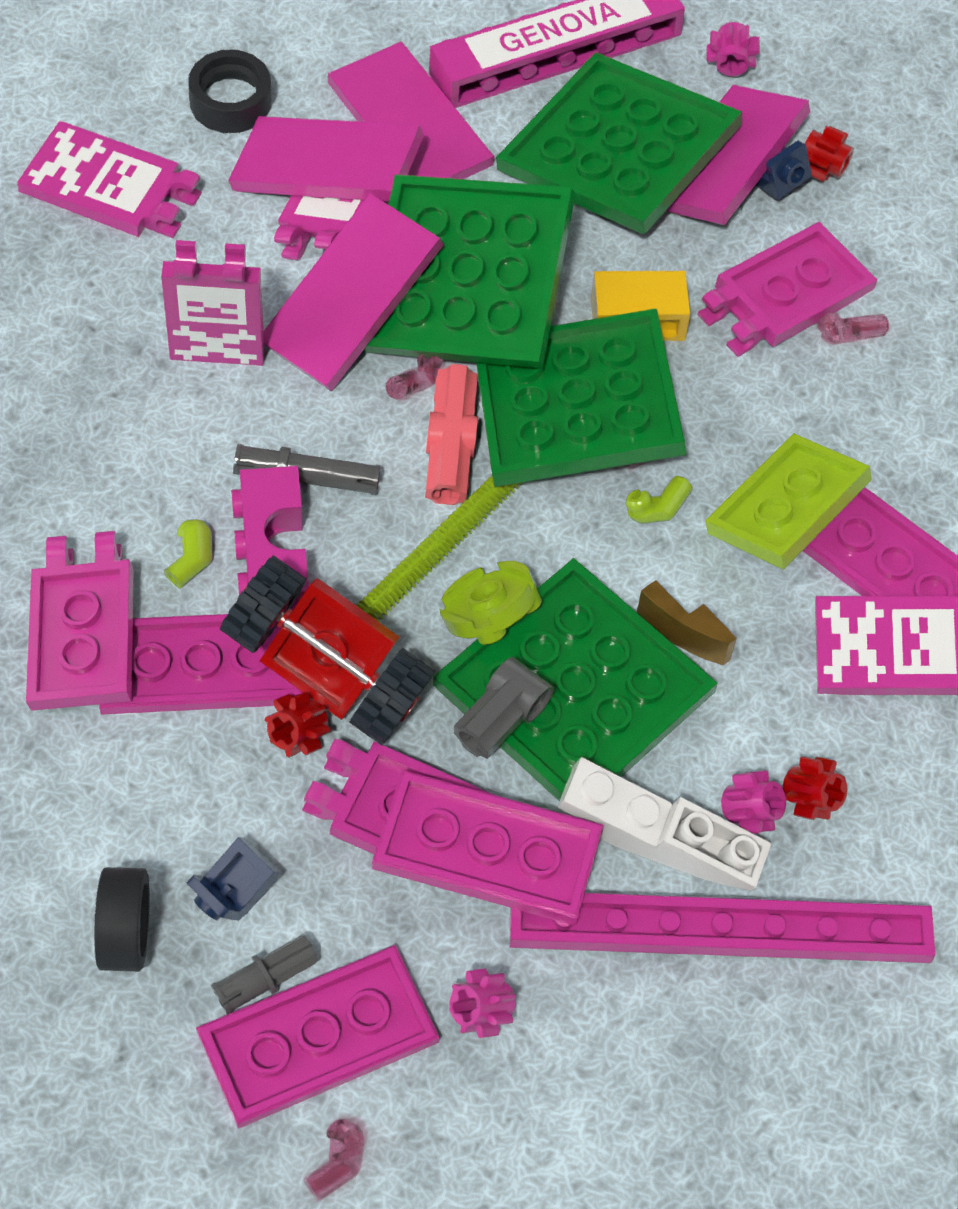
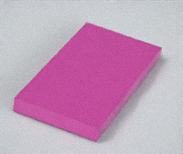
(397, 89)
(325, 157)
(736, 168)
(351, 291)
(884, 552)
(196, 666)
(488, 847)
(317, 1036)

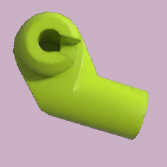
(650, 509)
(196, 552)

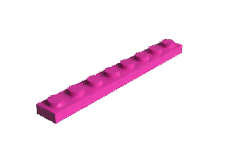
(735, 928)

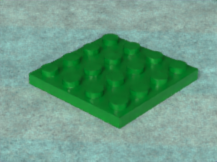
(620, 141)
(493, 279)
(590, 408)
(611, 676)

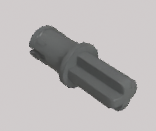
(264, 973)

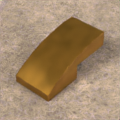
(695, 632)

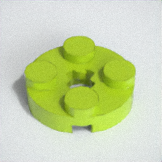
(488, 603)

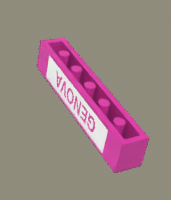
(548, 45)

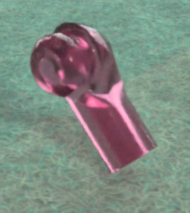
(844, 330)
(414, 378)
(343, 1160)

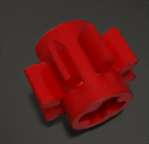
(828, 153)
(297, 724)
(815, 788)

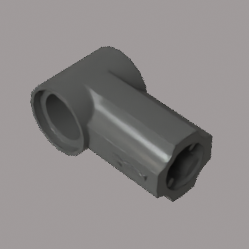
(510, 697)

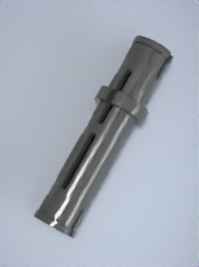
(311, 469)

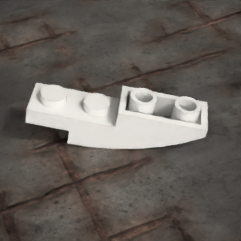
(664, 831)

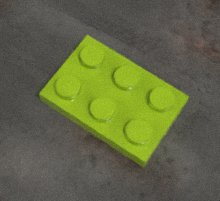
(788, 500)

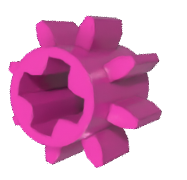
(733, 48)
(753, 802)
(482, 1003)

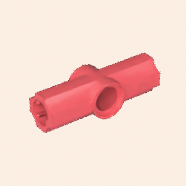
(451, 435)

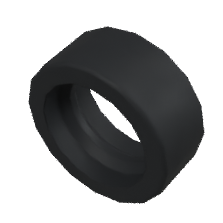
(229, 116)
(122, 919)

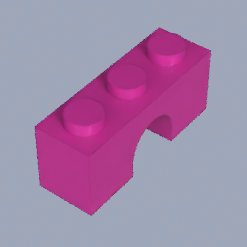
(269, 506)

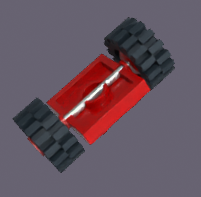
(327, 648)

